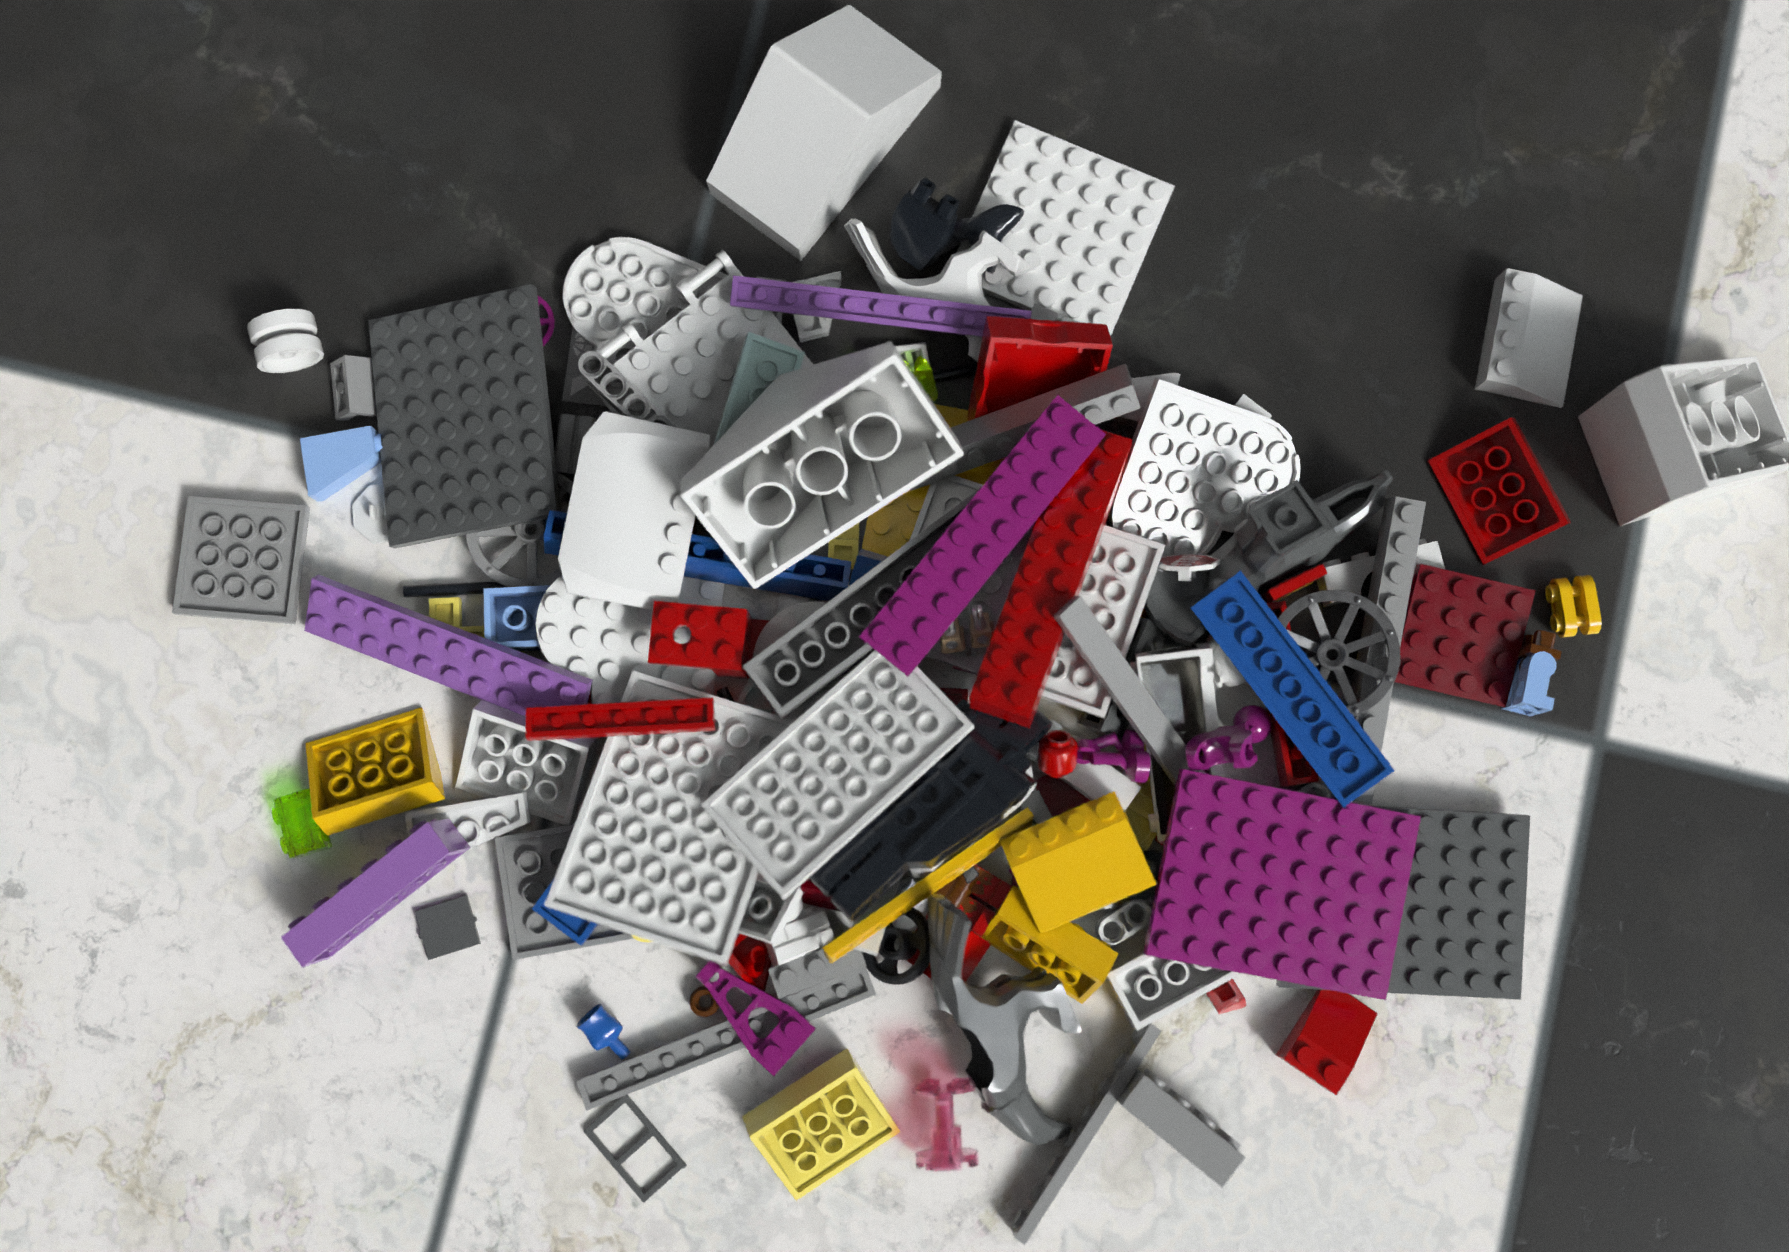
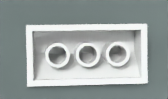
(1156, 986)

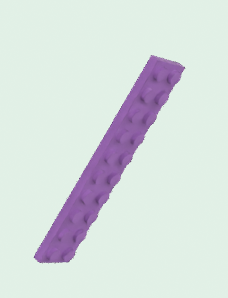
(438, 650)

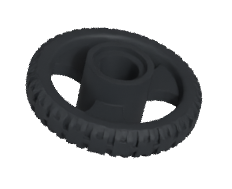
(908, 945)

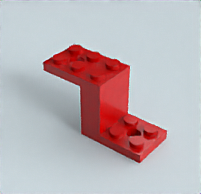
(719, 639)

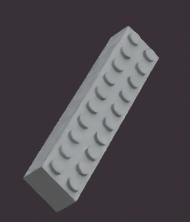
(829, 638)

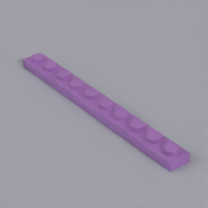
(865, 306)

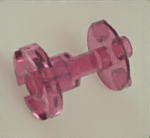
(945, 1136)

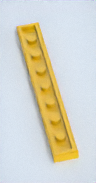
(926, 887)

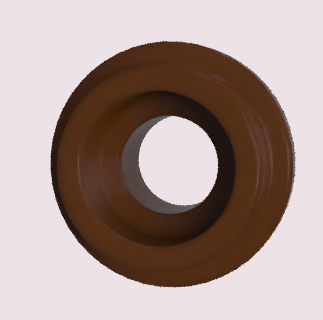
(695, 1004)

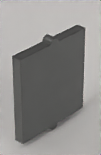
(447, 927)

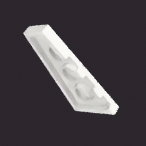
(478, 819)

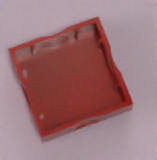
(1034, 357)

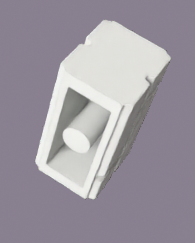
(801, 936)

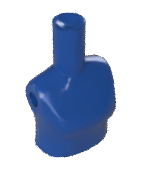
(603, 1031)

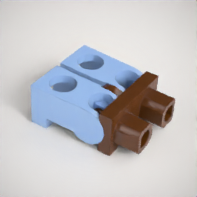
(1532, 675)

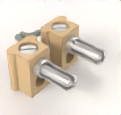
(980, 632)

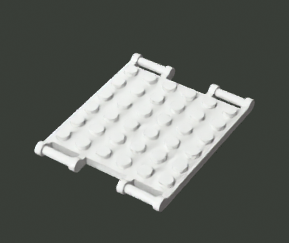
(693, 356)

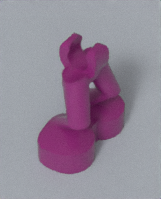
(1130, 757)

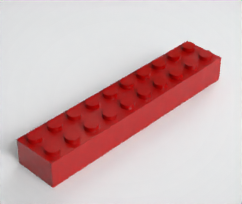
(1046, 579)

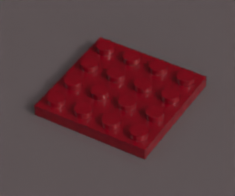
(1463, 634)

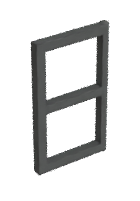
(616, 1163)

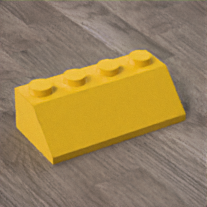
(1064, 951)

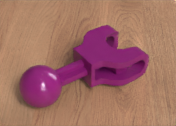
(1231, 743)

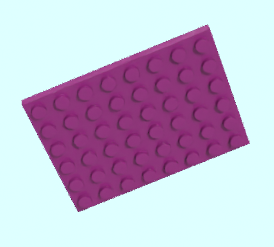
(1282, 885)

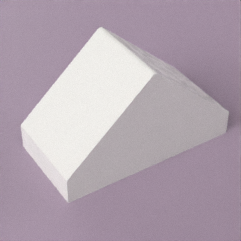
(818, 125)
(1685, 435)
(817, 459)

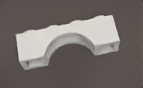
(1351, 575)

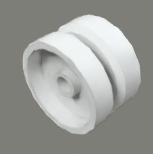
(285, 340)

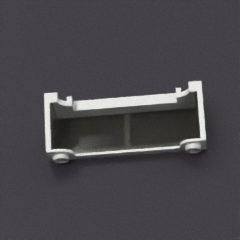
(1185, 693)

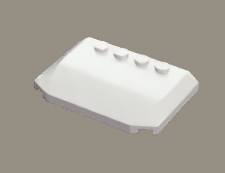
(625, 512)

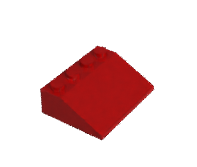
(1499, 490)

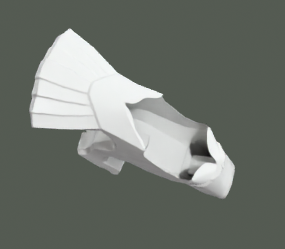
(958, 281)

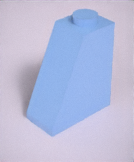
(338, 459)

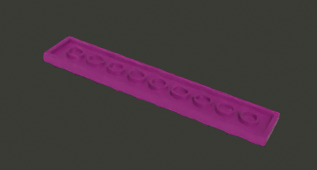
(982, 536)

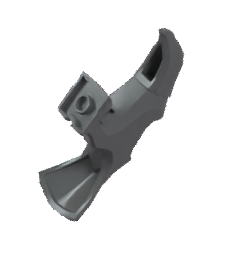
(1271, 544)
(995, 1023)

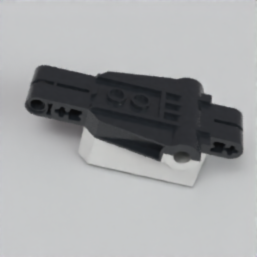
(938, 814)

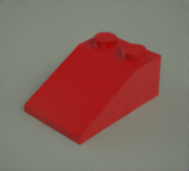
(1328, 1038)

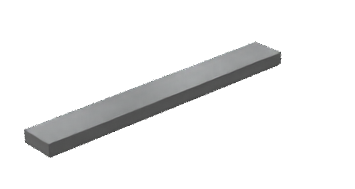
(1123, 686)

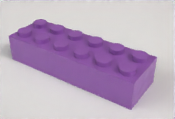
(375, 891)

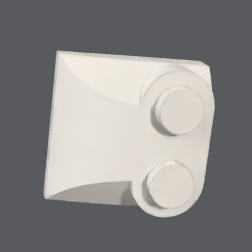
(768, 911)

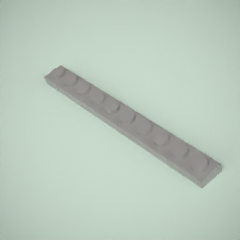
(717, 1040)

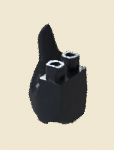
(929, 229)

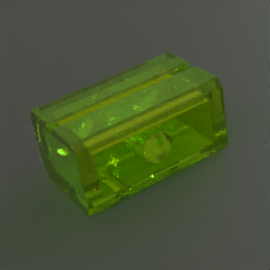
(299, 830)

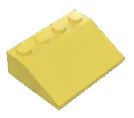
(820, 1124)

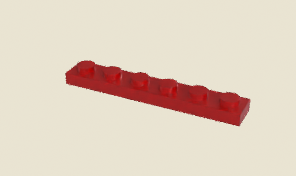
(620, 719)

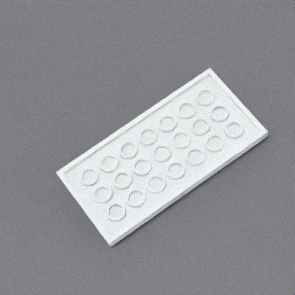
(835, 770)

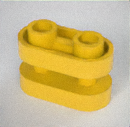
(1567, 616)

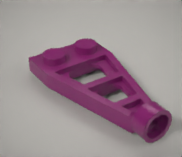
(783, 1040)

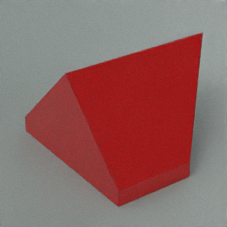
(751, 960)

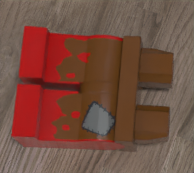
(984, 886)

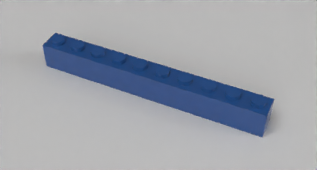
(810, 577)

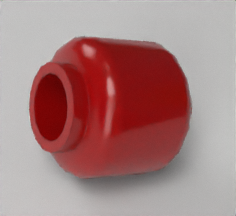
(1057, 753)

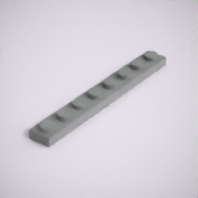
(1078, 1141)

